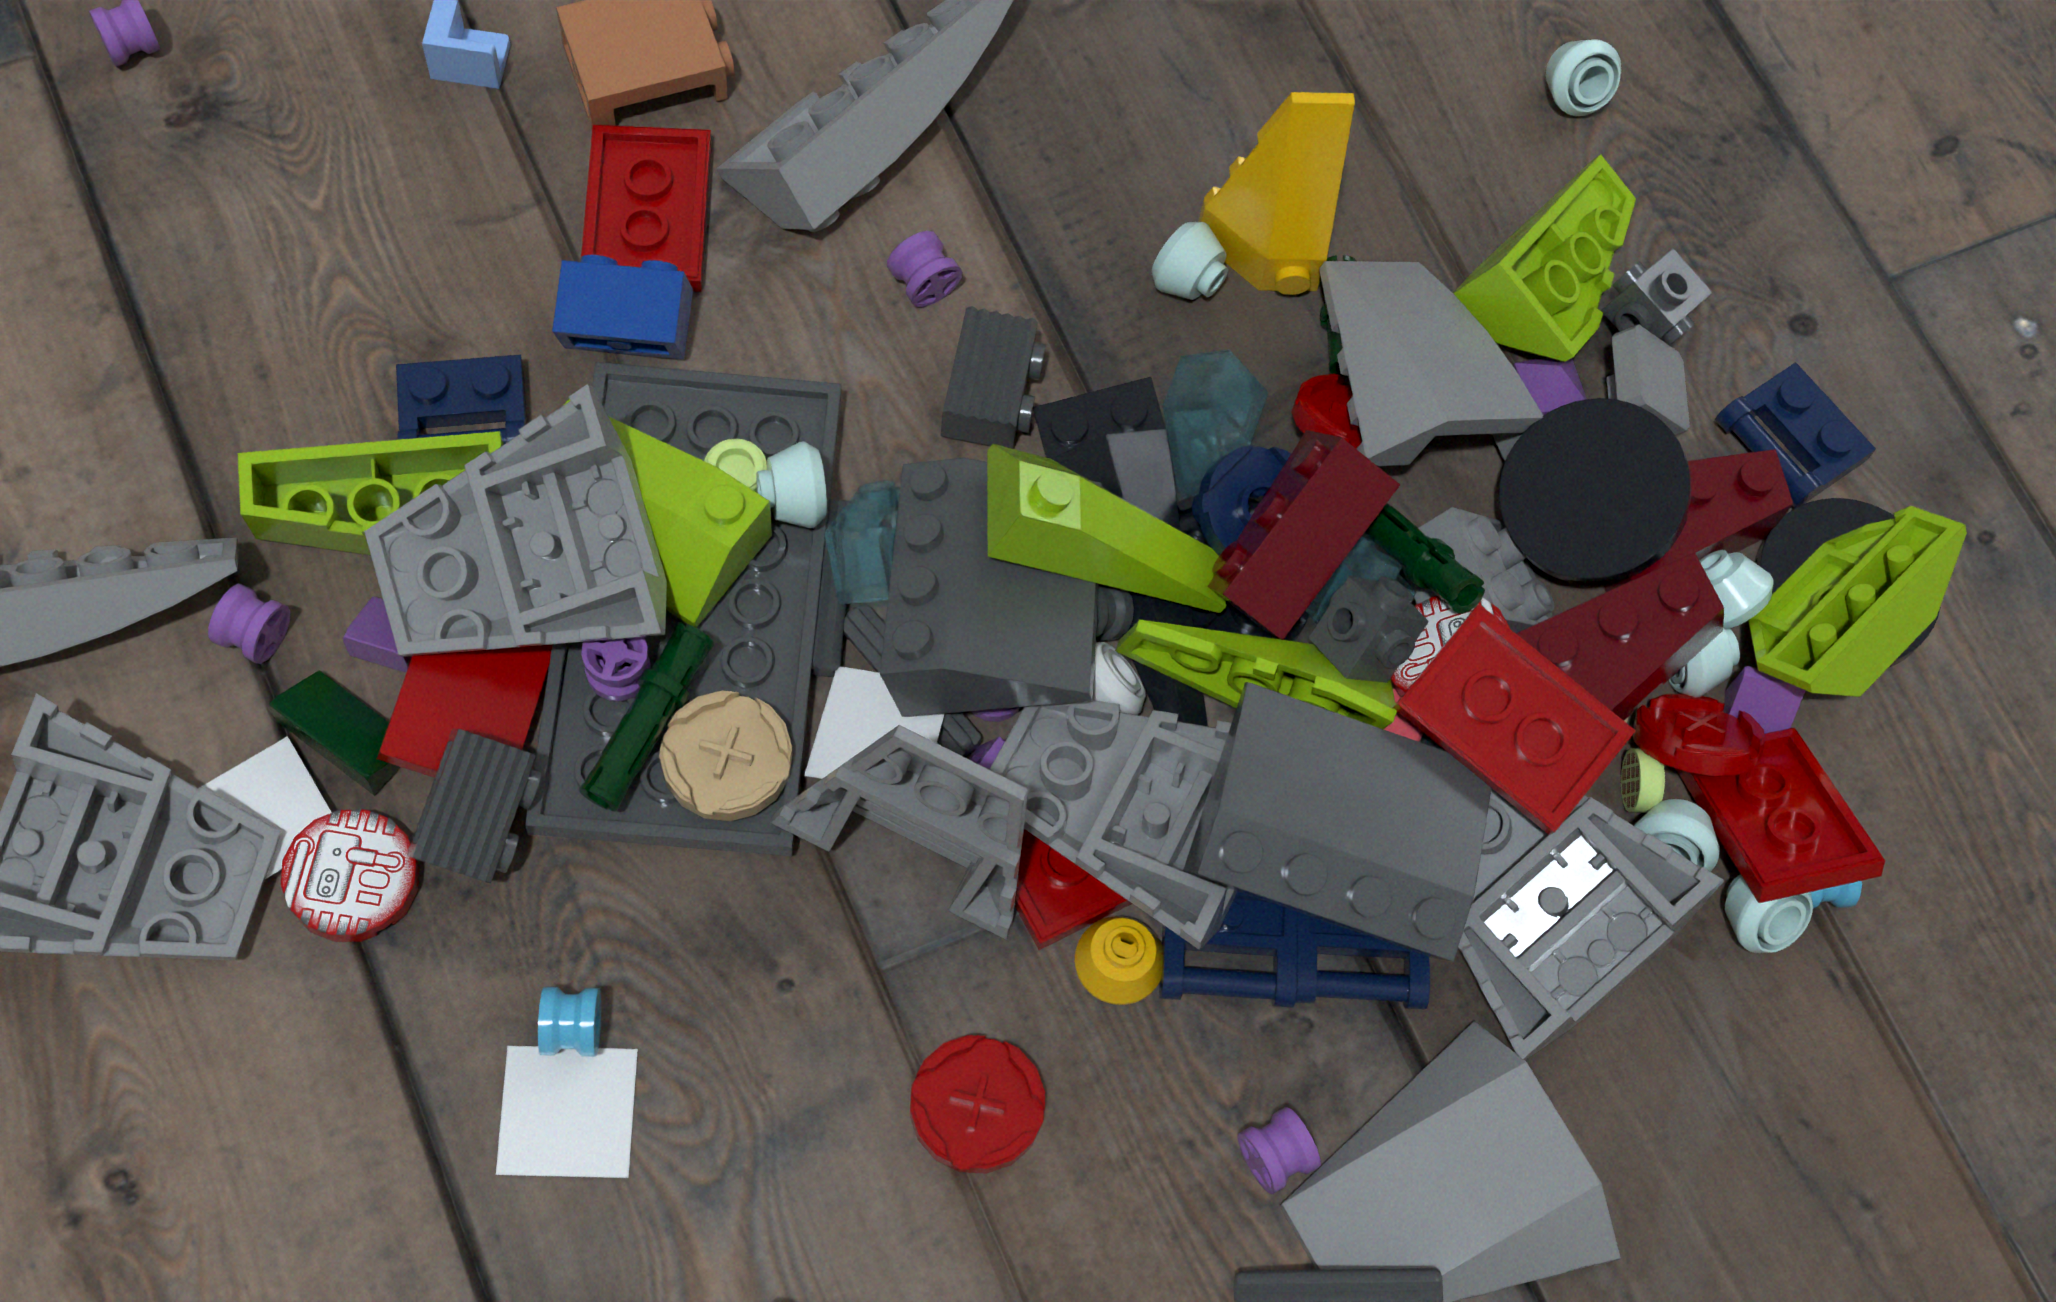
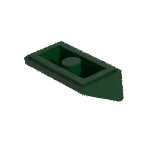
(336, 728)

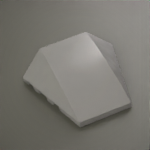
(1418, 362)
(526, 545)
(934, 802)
(1123, 802)
(120, 851)
(1570, 914)
(1460, 1179)

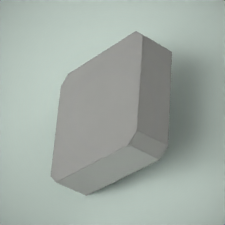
(1649, 376)

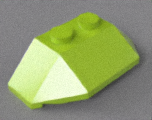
(1857, 603)

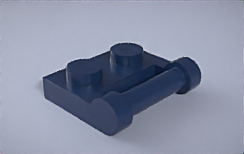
(461, 394)
(1805, 424)
(1248, 929)
(1326, 938)

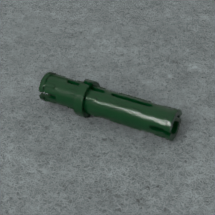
(1427, 560)
(659, 695)

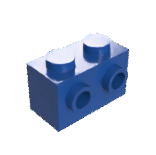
(623, 307)

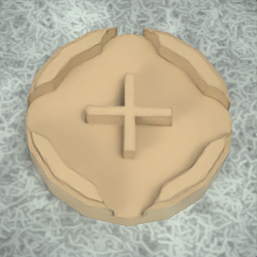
(726, 756)

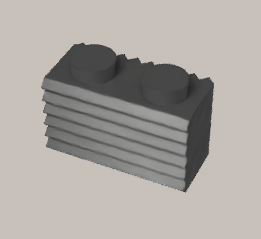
(990, 378)
(474, 806)

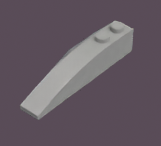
(840, 143)
(66, 603)

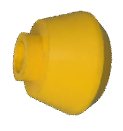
(1119, 960)

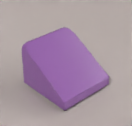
(372, 639)
(1765, 698)

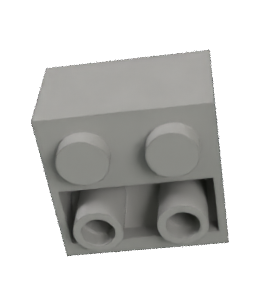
(1491, 554)

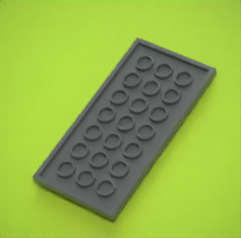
(758, 626)

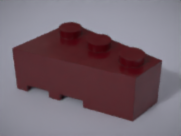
(1730, 506)
(1301, 531)
(1633, 634)

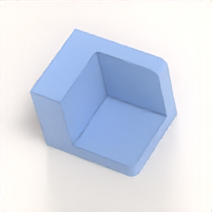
(462, 53)

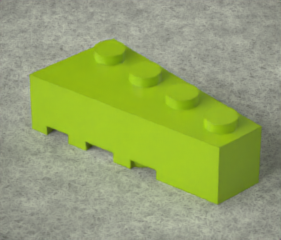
(339, 491)

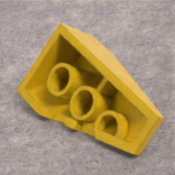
(1284, 195)

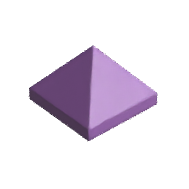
(1551, 382)

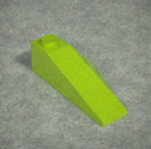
(1550, 274)
(700, 521)
(1078, 529)
(1223, 662)

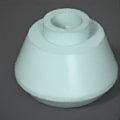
(1583, 76)
(1190, 262)
(795, 485)
(1739, 585)
(1709, 666)
(1685, 829)
(1769, 924)

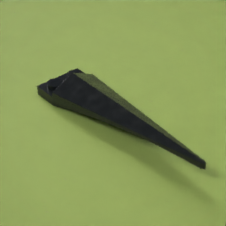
(1124, 445)

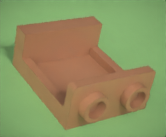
(641, 51)

